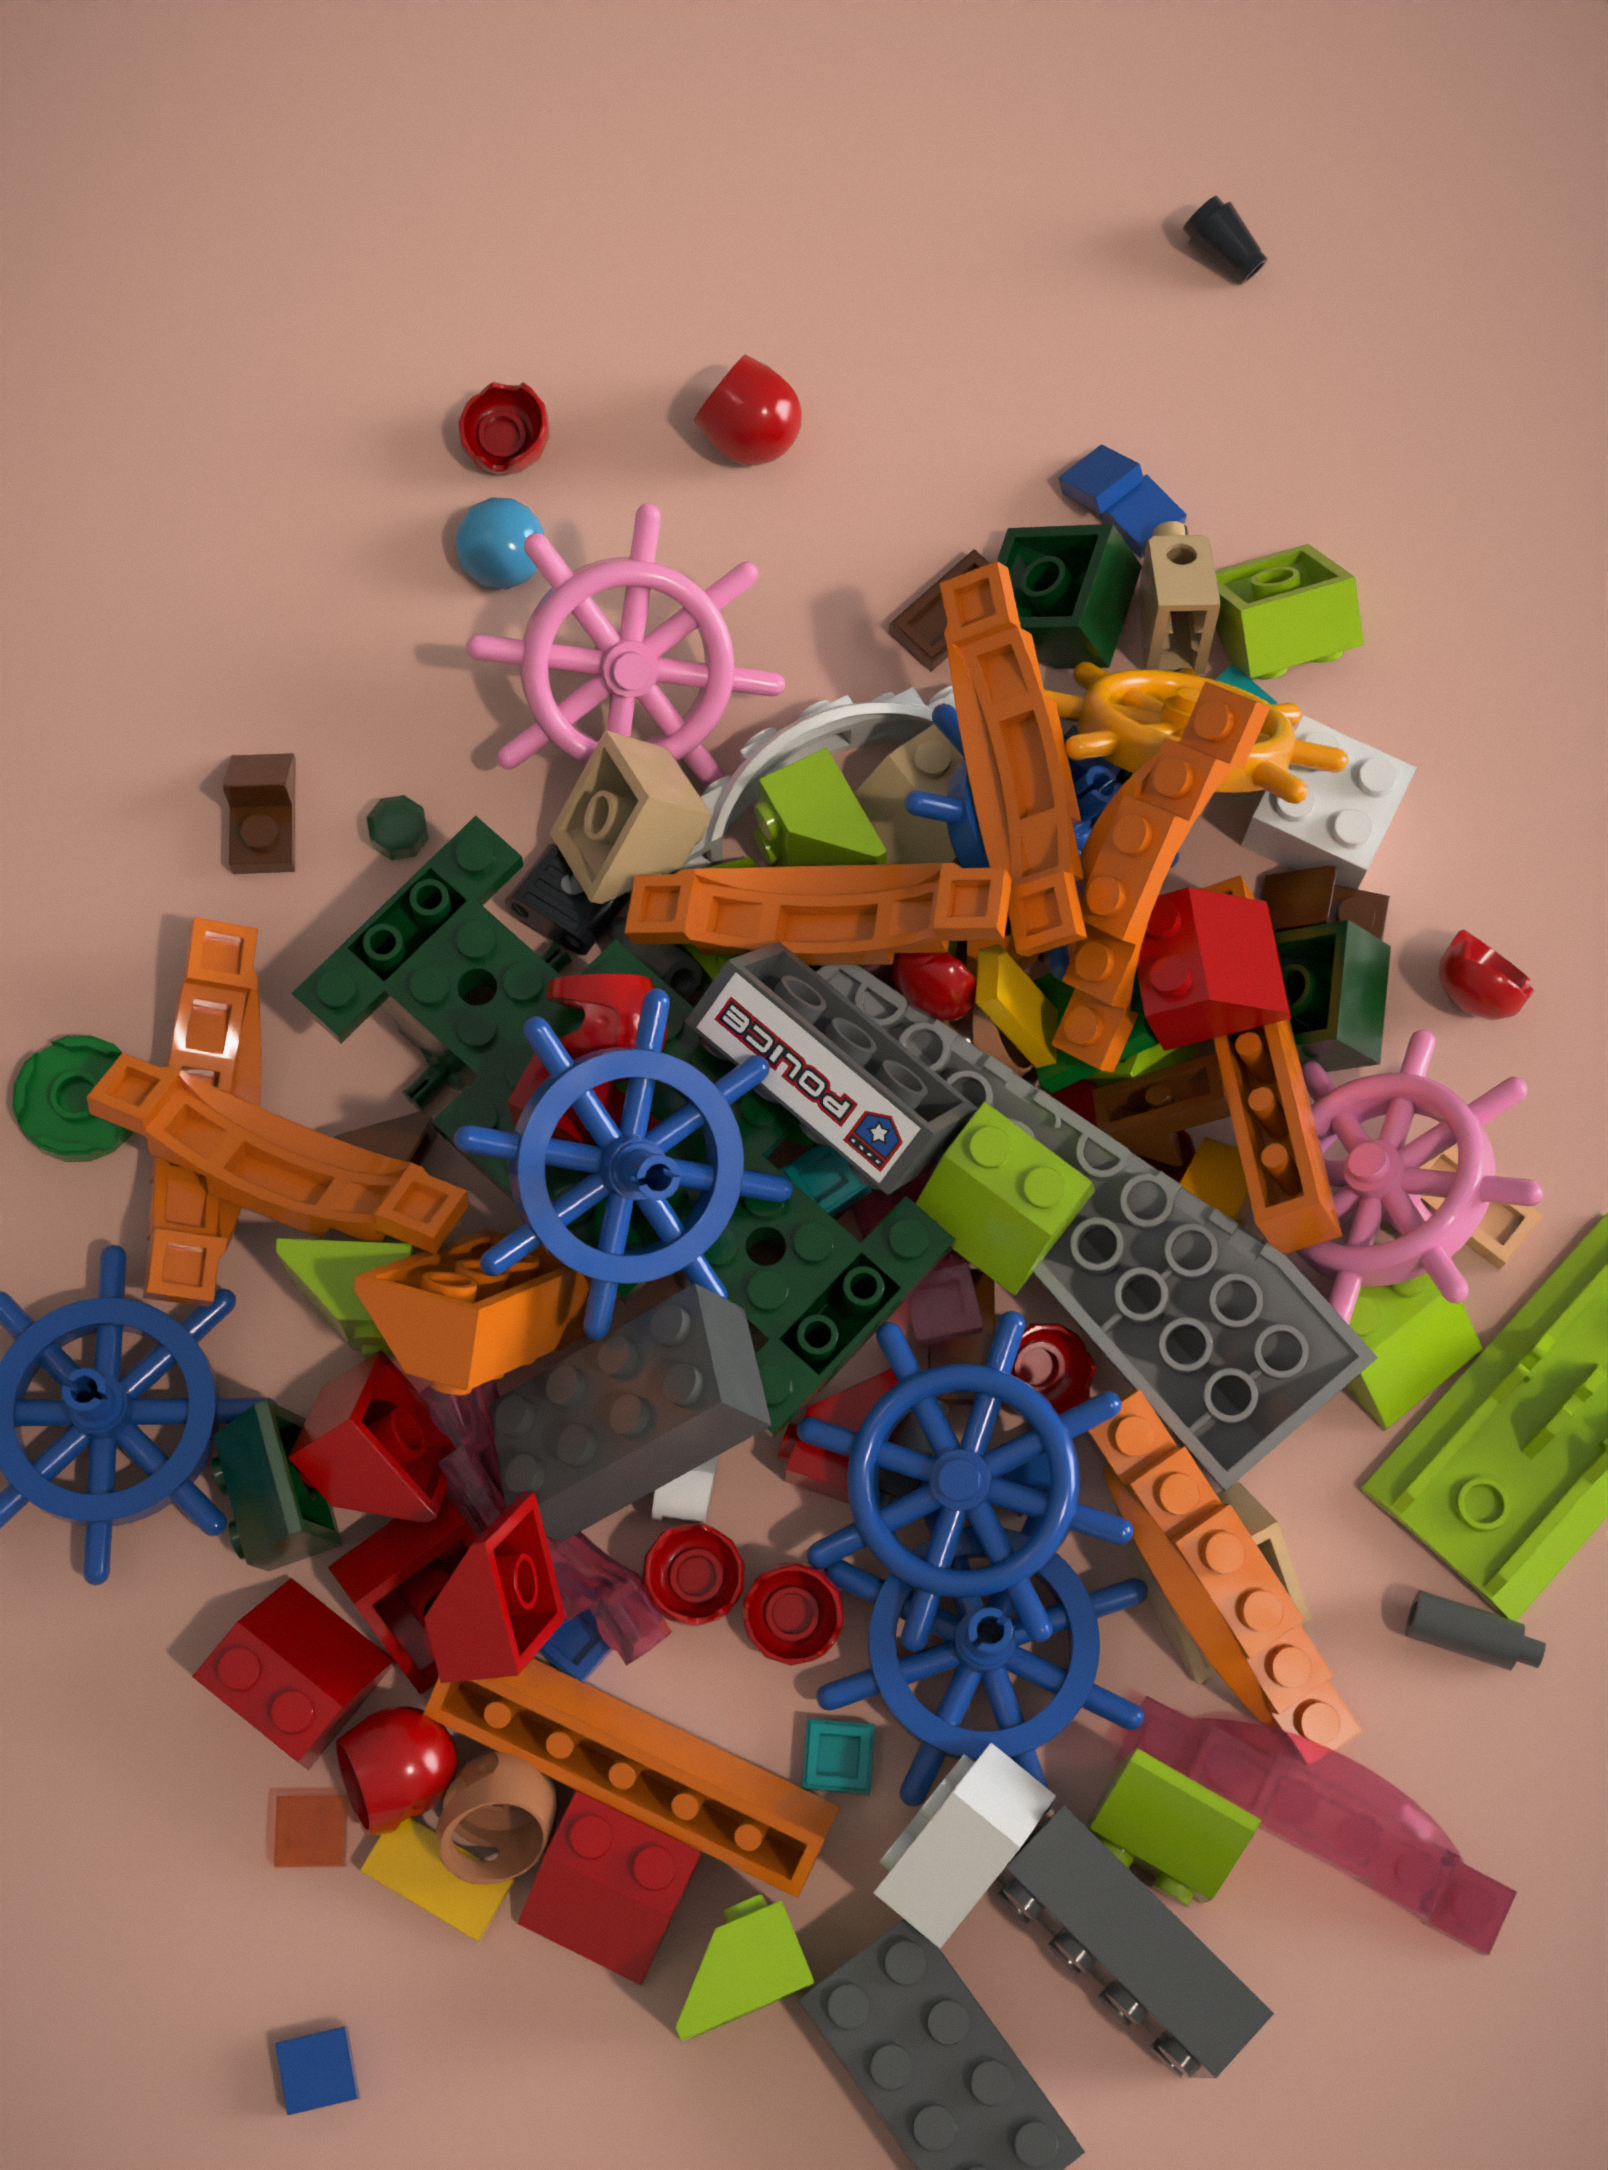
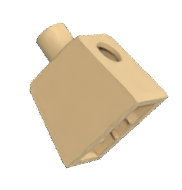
(1177, 577)

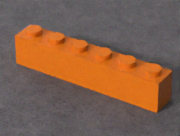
(1276, 1129)
(644, 1769)

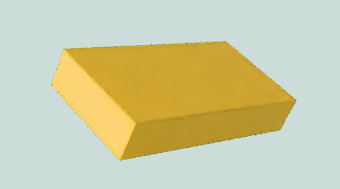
(1016, 1005)
(413, 1868)

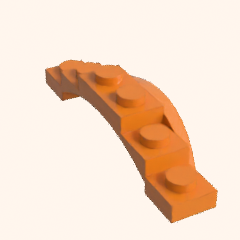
(1014, 758)
(1129, 860)
(822, 910)
(221, 1044)
(275, 1162)
(1217, 1578)

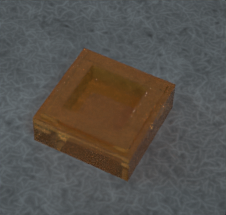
(311, 1831)

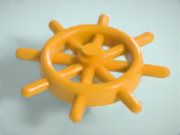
(1134, 710)

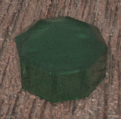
(397, 827)

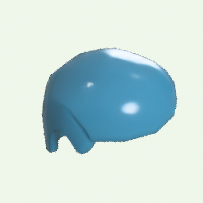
(492, 542)

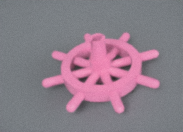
(626, 661)
(1385, 1177)

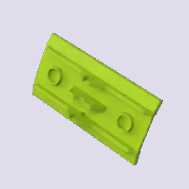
(1516, 1451)

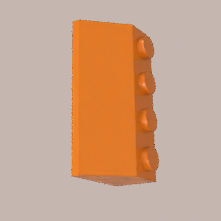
(471, 1327)

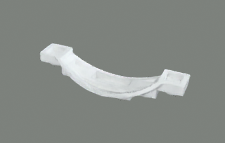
(824, 724)

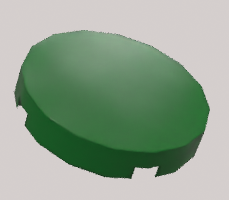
(53, 1100)

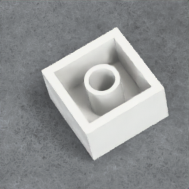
(1341, 814)
(961, 1842)

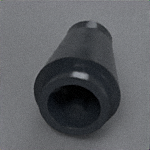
(1224, 238)

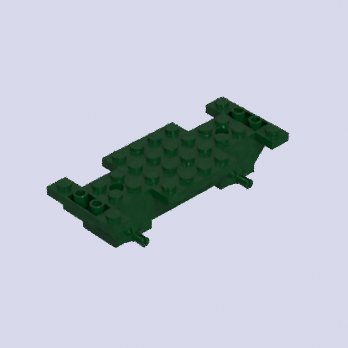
(441, 942)

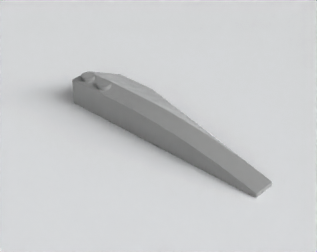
(1162, 1283)

